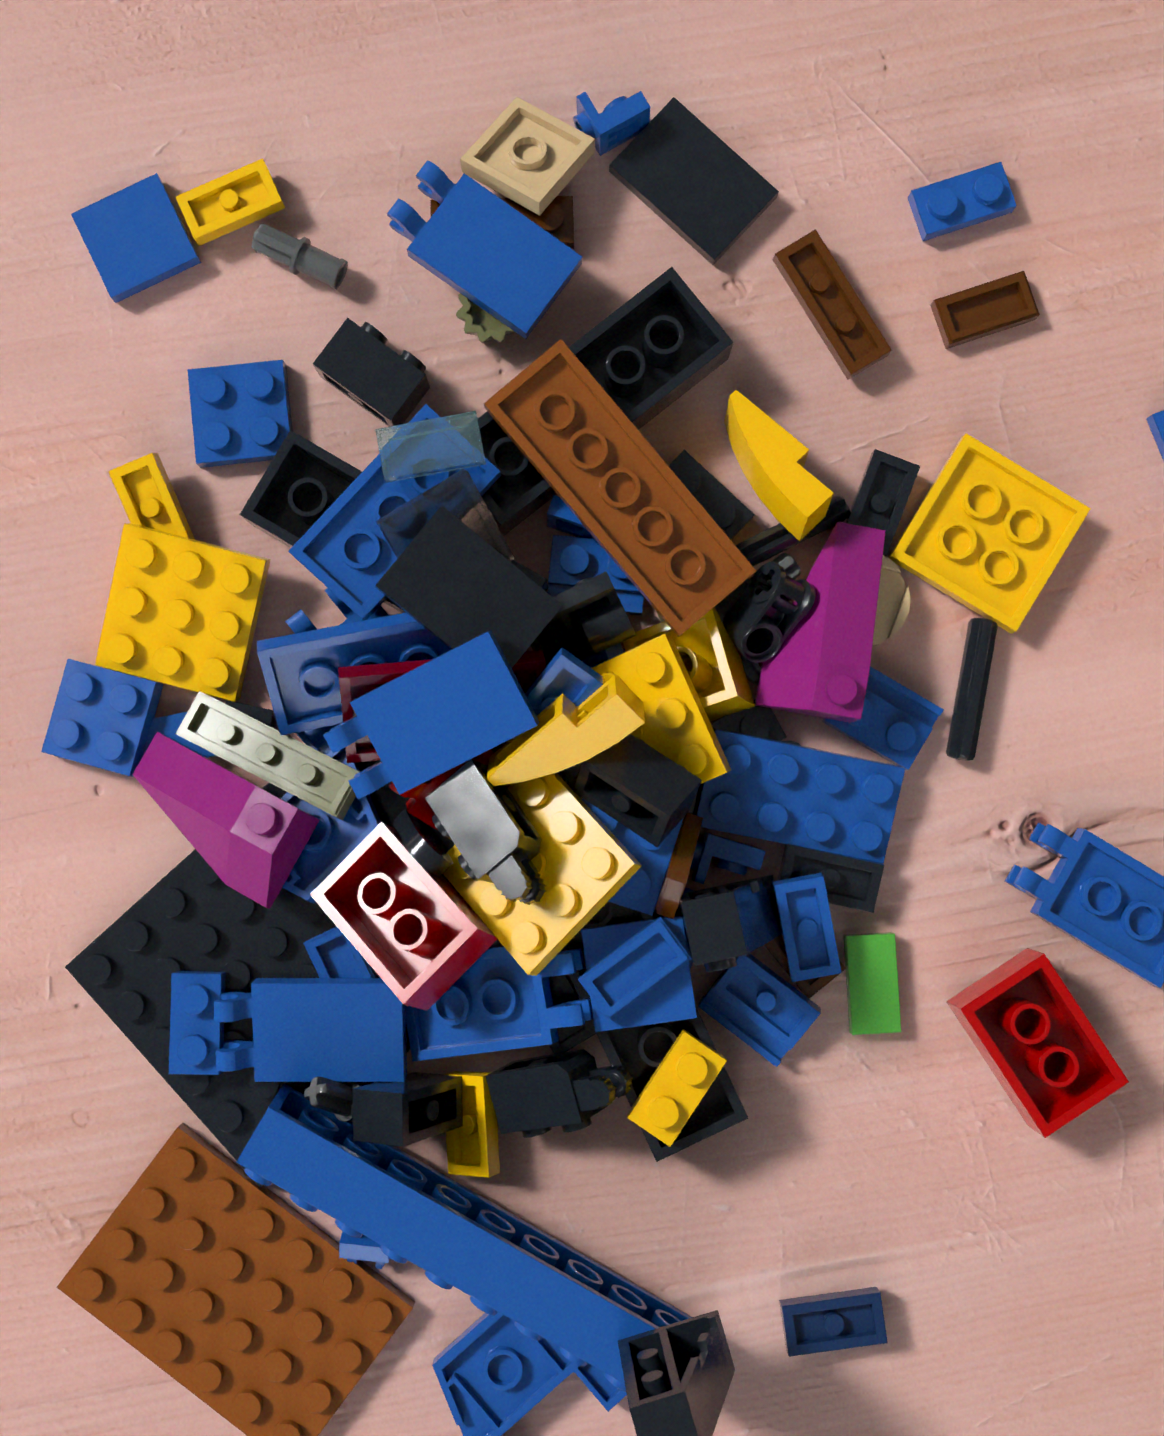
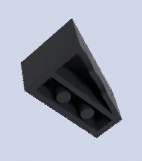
(729, 921)
(677, 1377)

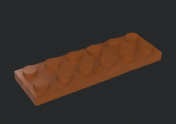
(619, 487)

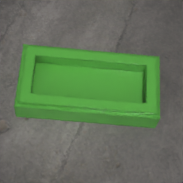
(872, 983)

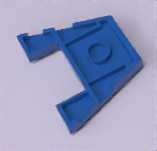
(332, 837)
(500, 1374)

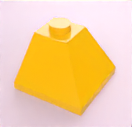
(710, 662)

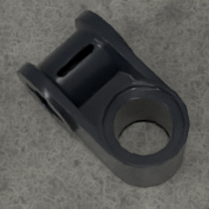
(766, 613)

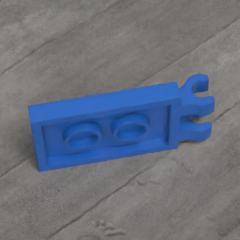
(486, 249)
(437, 716)
(1100, 899)
(496, 1009)
(316, 1029)

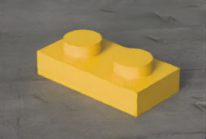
(230, 202)
(150, 496)
(676, 1087)
(474, 1146)

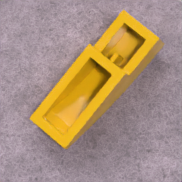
(775, 467)
(568, 734)

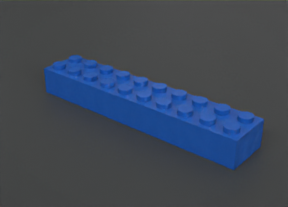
(451, 1234)

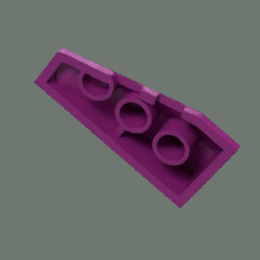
(828, 653)
(231, 823)

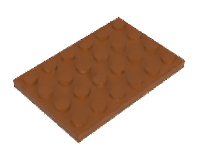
(235, 1293)

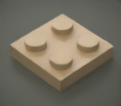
(528, 155)

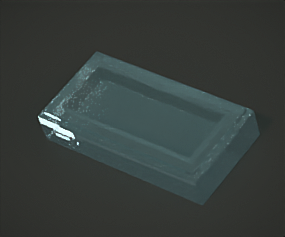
(430, 446)

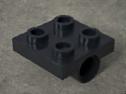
(587, 621)

